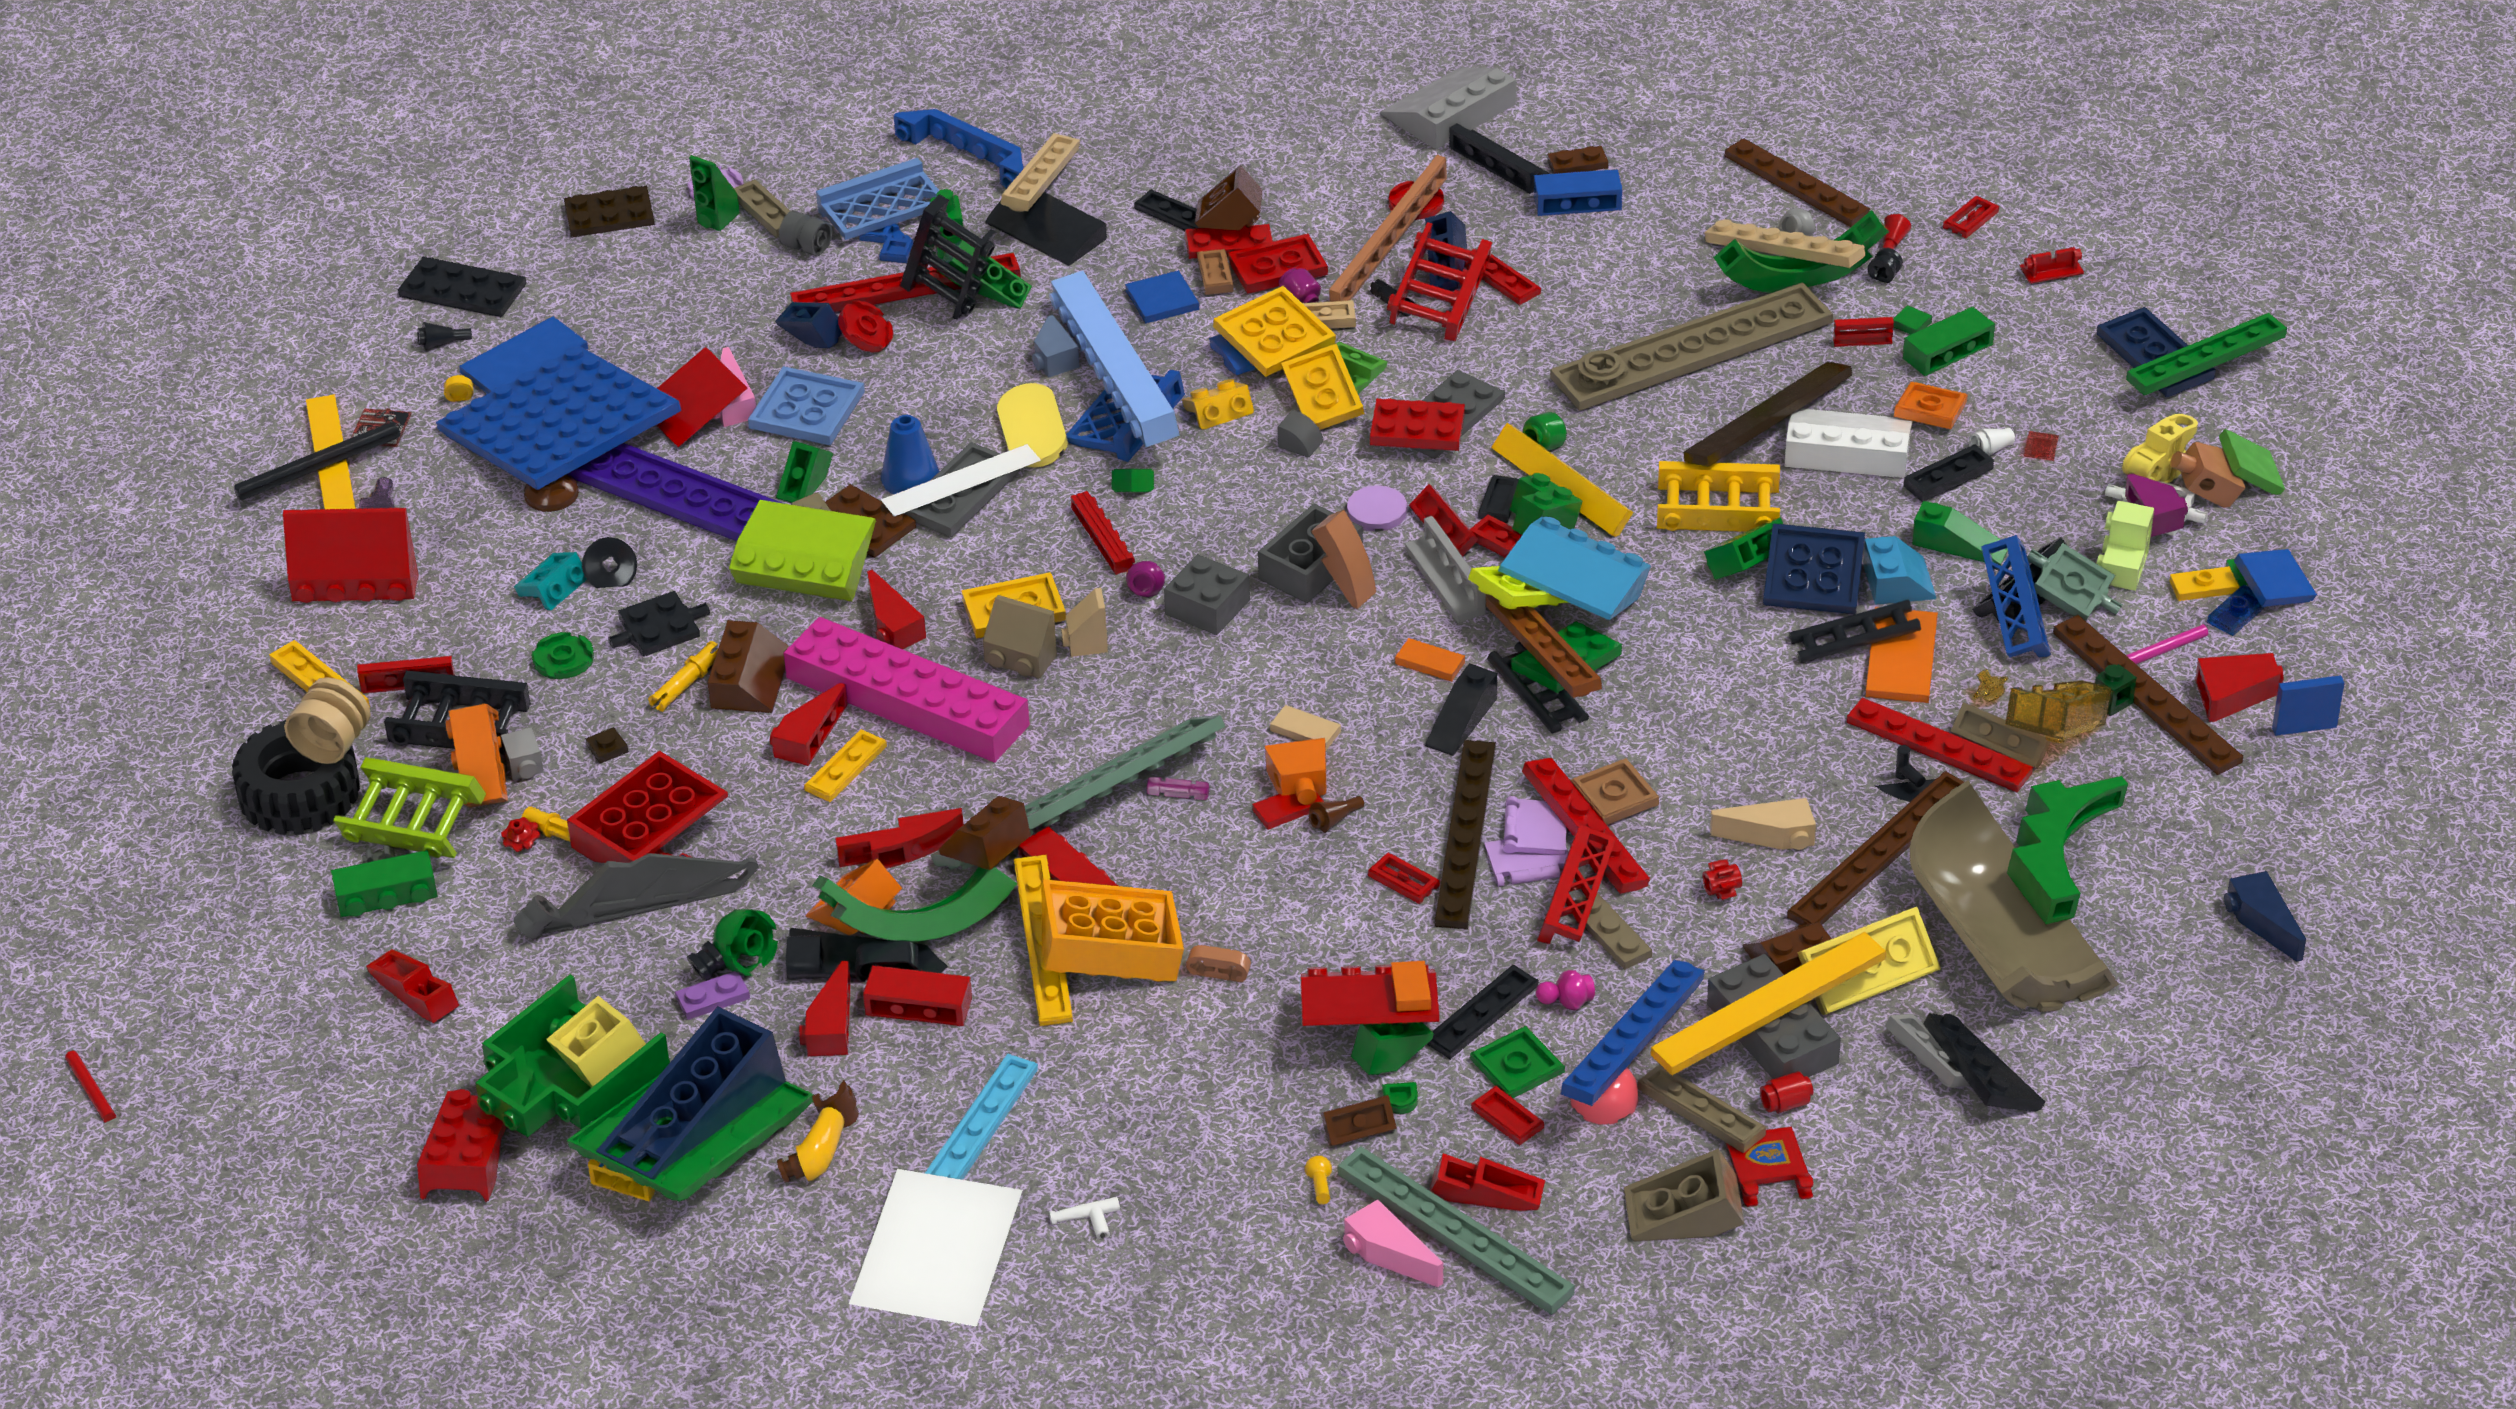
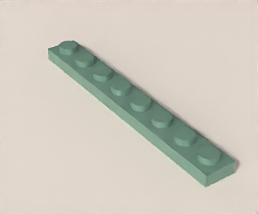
(1456, 1230)

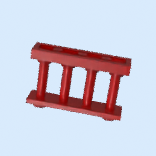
(1460, 300)

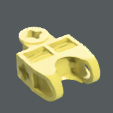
(2162, 440)

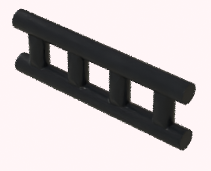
(1844, 643)
(1536, 701)

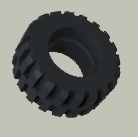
(291, 803)

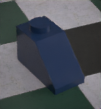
(811, 323)

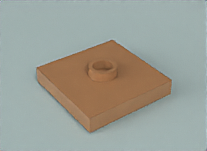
(1616, 791)

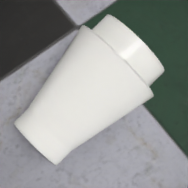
(1992, 439)

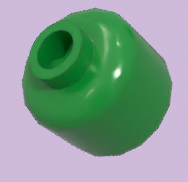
(1546, 430)

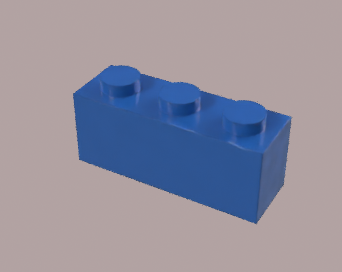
(1577, 192)

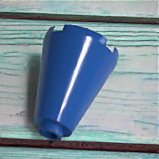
(907, 456)

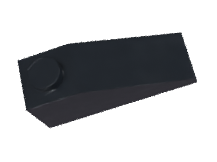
(1463, 709)

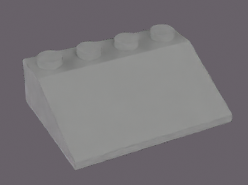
(1460, 97)

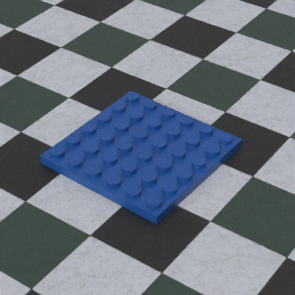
(558, 417)

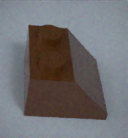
(989, 834)
(1784, 945)

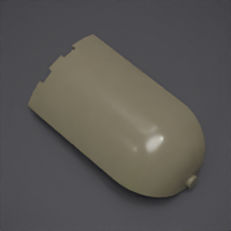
(1963, 867)

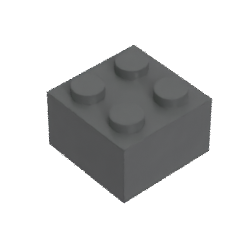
(1207, 594)

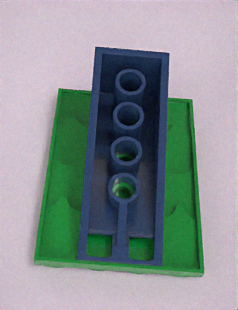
(700, 1113)

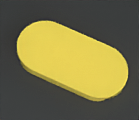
(1033, 418)

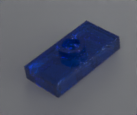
(2235, 611)

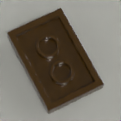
(609, 211)

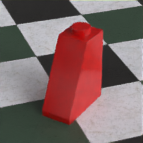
(2236, 682)

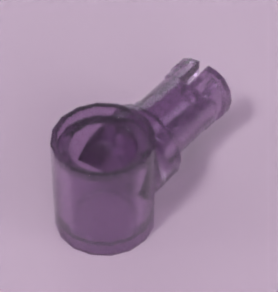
(380, 496)

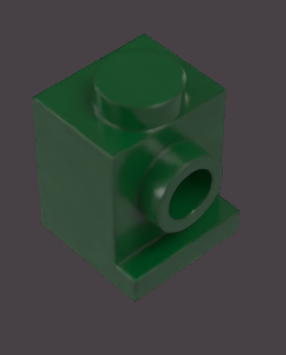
(2121, 684)

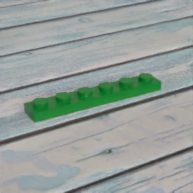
(2206, 354)

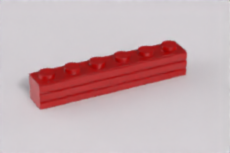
(1101, 532)

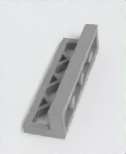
(1448, 577)

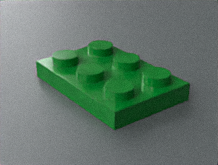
(1587, 643)

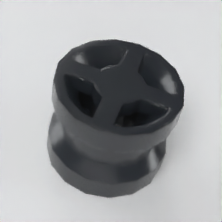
(1885, 265)
(706, 961)

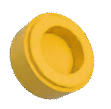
(458, 388)

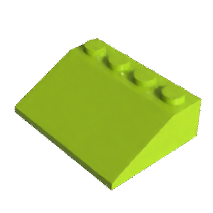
(802, 550)

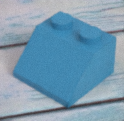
(1896, 571)

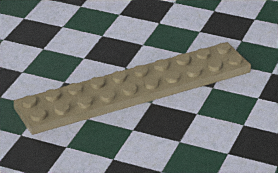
(1699, 344)

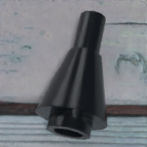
(436, 335)

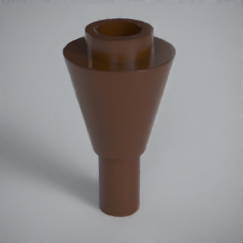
(1329, 813)

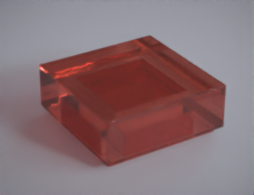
(2041, 445)

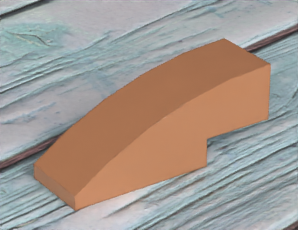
(1346, 558)

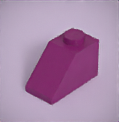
(2167, 505)

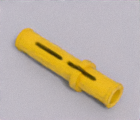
(694, 668)

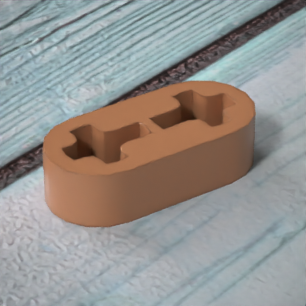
(1218, 963)

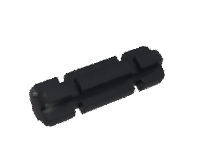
(1382, 289)

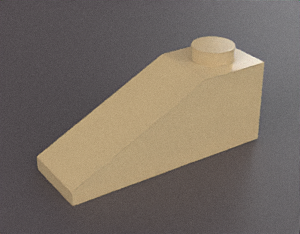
(1770, 824)

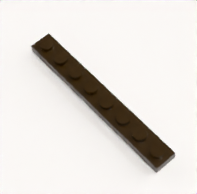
(1465, 835)

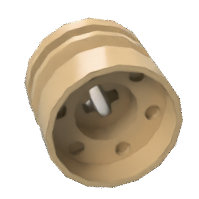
(327, 720)

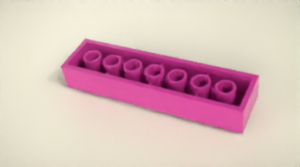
(908, 689)

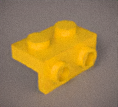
(1220, 404)

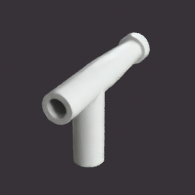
(1094, 1210)

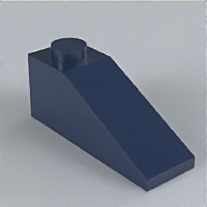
(1450, 230)
(2265, 913)

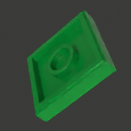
(1517, 1062)

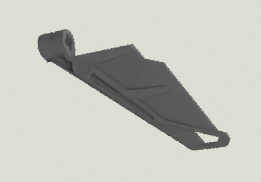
(633, 889)

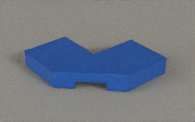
(896, 244)

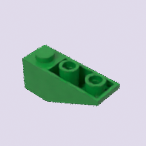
(713, 195)
(998, 281)

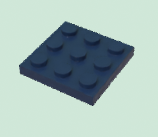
(1814, 568)

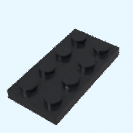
(462, 286)

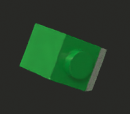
(803, 471)
(1388, 1045)

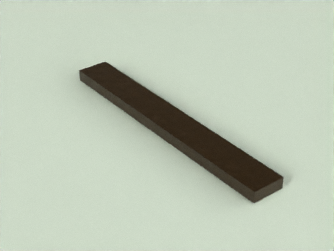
(1767, 414)

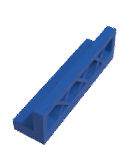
(2027, 597)

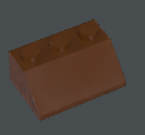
(1230, 203)
(747, 668)

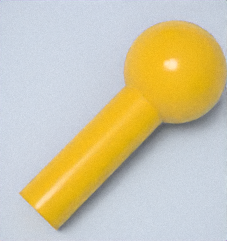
(1319, 1169)

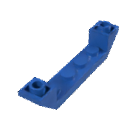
(919, 124)

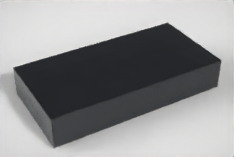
(1498, 498)

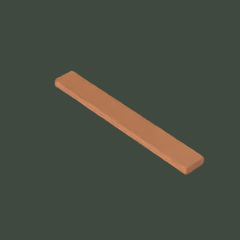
(1390, 231)

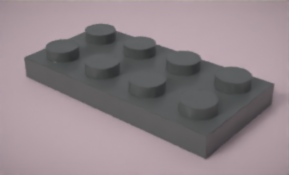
(1465, 389)
(954, 511)

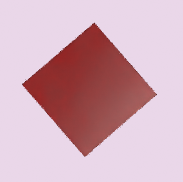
(703, 391)

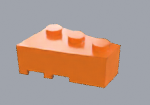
(478, 750)

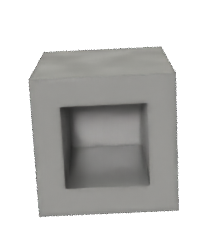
(522, 754)

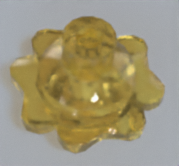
(1990, 686)

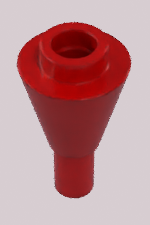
(1898, 228)

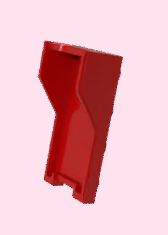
(461, 1148)

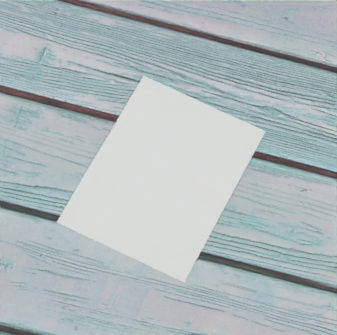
(936, 1247)

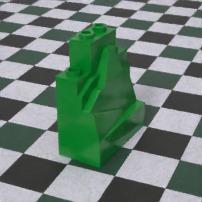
(533, 1083)

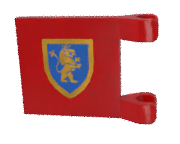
(1770, 1161)

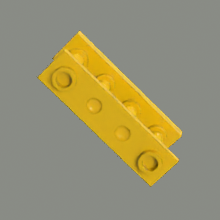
(1717, 477)

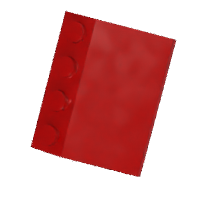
(349, 554)
(642, 811)
(1358, 997)

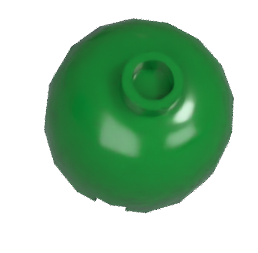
(748, 934)

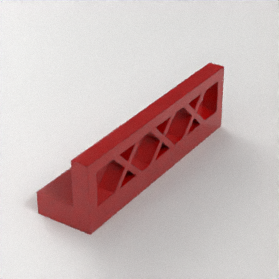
(1565, 885)

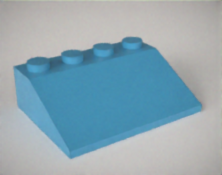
(1576, 568)

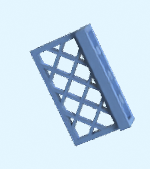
(876, 189)

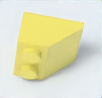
(596, 1041)

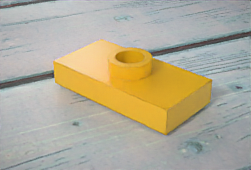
(2203, 583)

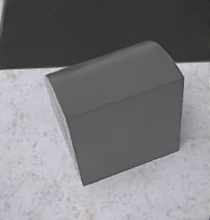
(1299, 434)

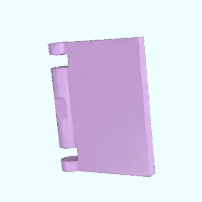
(1532, 828)
(1522, 866)

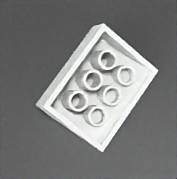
(1848, 442)

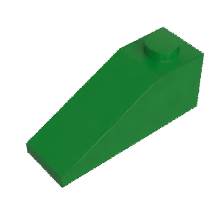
(1952, 533)
(1740, 551)

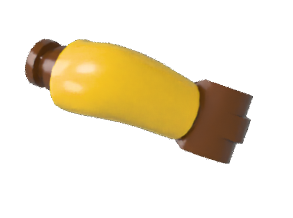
(820, 1144)

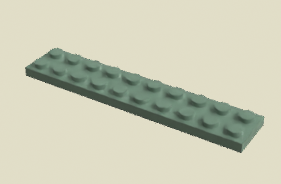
(1121, 769)

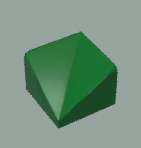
(1132, 480)

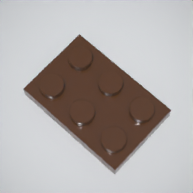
(887, 528)

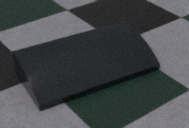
(1051, 228)

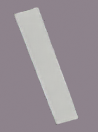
(960, 480)

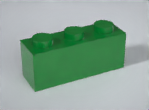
(1948, 341)
(384, 883)

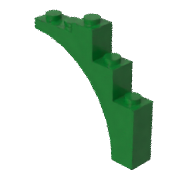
(2053, 817)

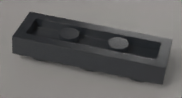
(1948, 473)

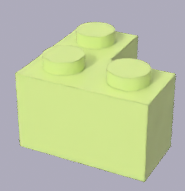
(2127, 543)

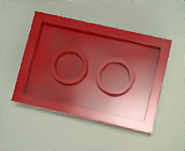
(1264, 264)
(1417, 424)

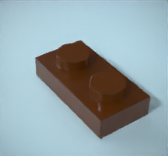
(1578, 160)
(1358, 1120)

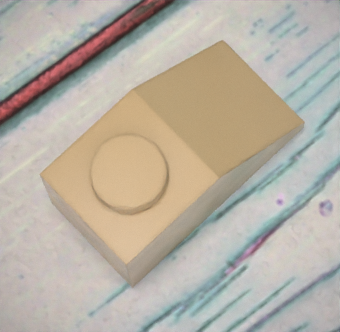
(1086, 626)

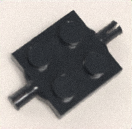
(658, 624)

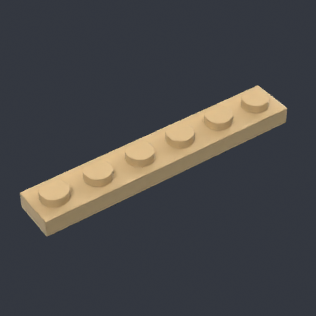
(1040, 172)
(1786, 244)

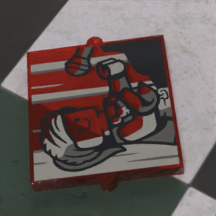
(374, 418)

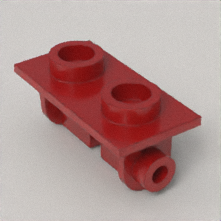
(2043, 268)

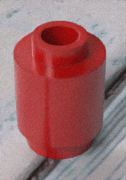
(1786, 1092)

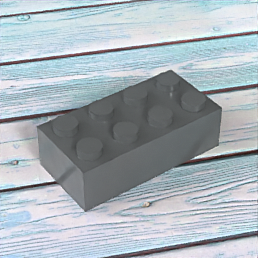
(1787, 1044)

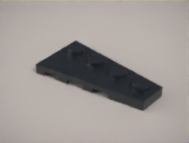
(1981, 1068)

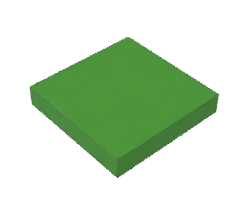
(2251, 462)

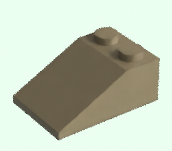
(1685, 1201)

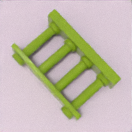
(406, 780)

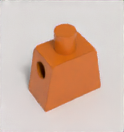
(1298, 768)

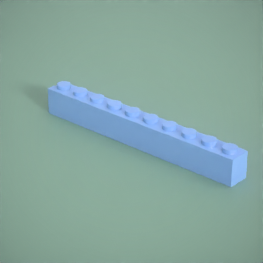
(1114, 359)

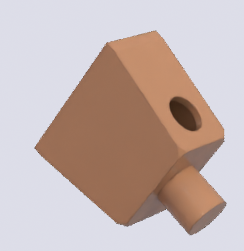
(2208, 473)

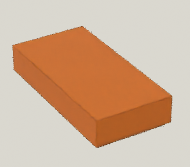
(1430, 659)
(1410, 986)

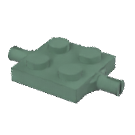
(2073, 582)

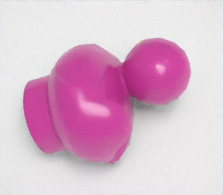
(1570, 989)

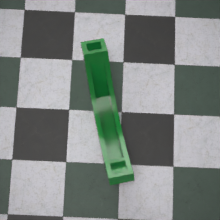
(1776, 273)
(943, 918)

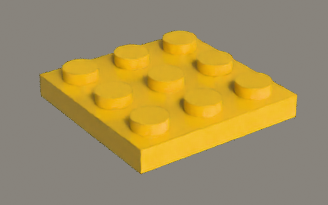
(1273, 330)

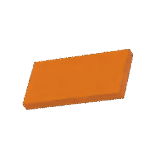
(1903, 664)

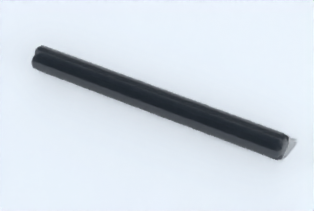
(316, 461)

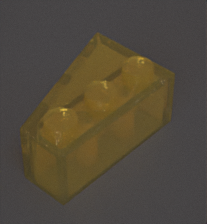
(2059, 712)

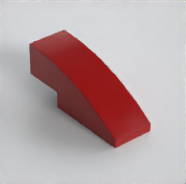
(414, 985)
(1486, 1184)

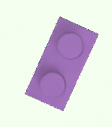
(707, 995)

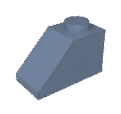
(1055, 349)

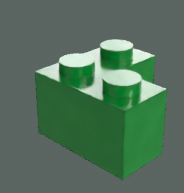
(1539, 498)

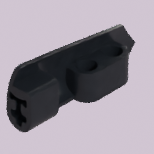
(819, 953)

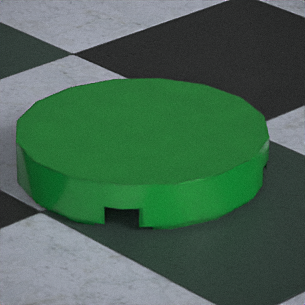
(562, 655)

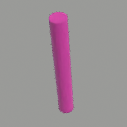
(2168, 644)

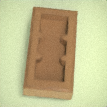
(1215, 272)

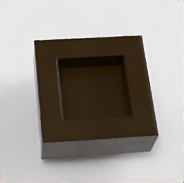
(606, 745)

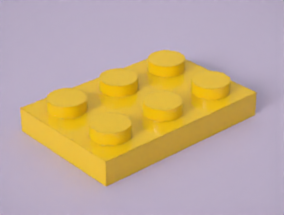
(1323, 387)
(1035, 590)

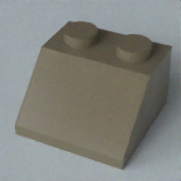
(1020, 637)

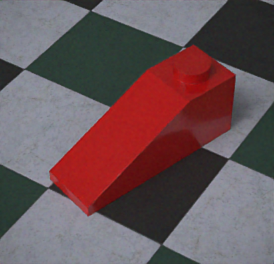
(894, 616)
(808, 726)
(828, 1017)

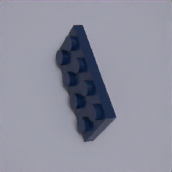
(2143, 338)

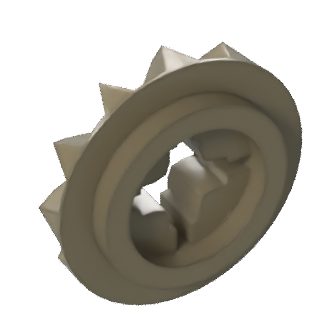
(1592, 362)

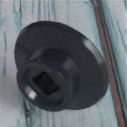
(597, 572)

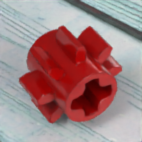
(1722, 879)

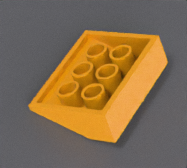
(1110, 931)

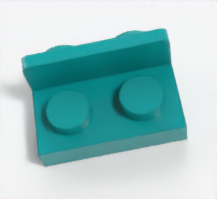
(553, 579)

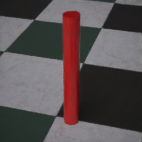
(90, 1086)

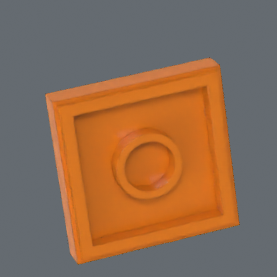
(1930, 405)

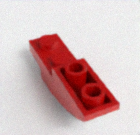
(911, 840)

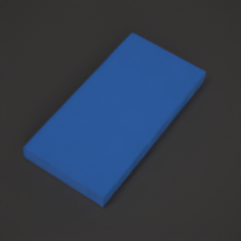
(521, 354)

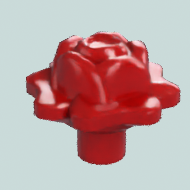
(520, 834)

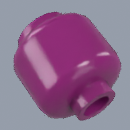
(1301, 285)

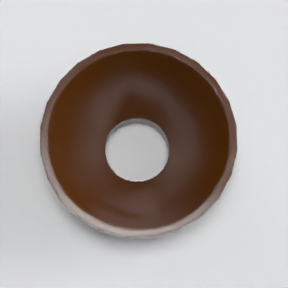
(552, 496)

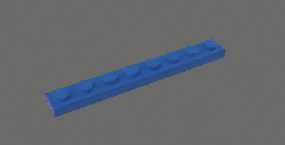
(1632, 1032)

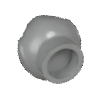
(1797, 221)

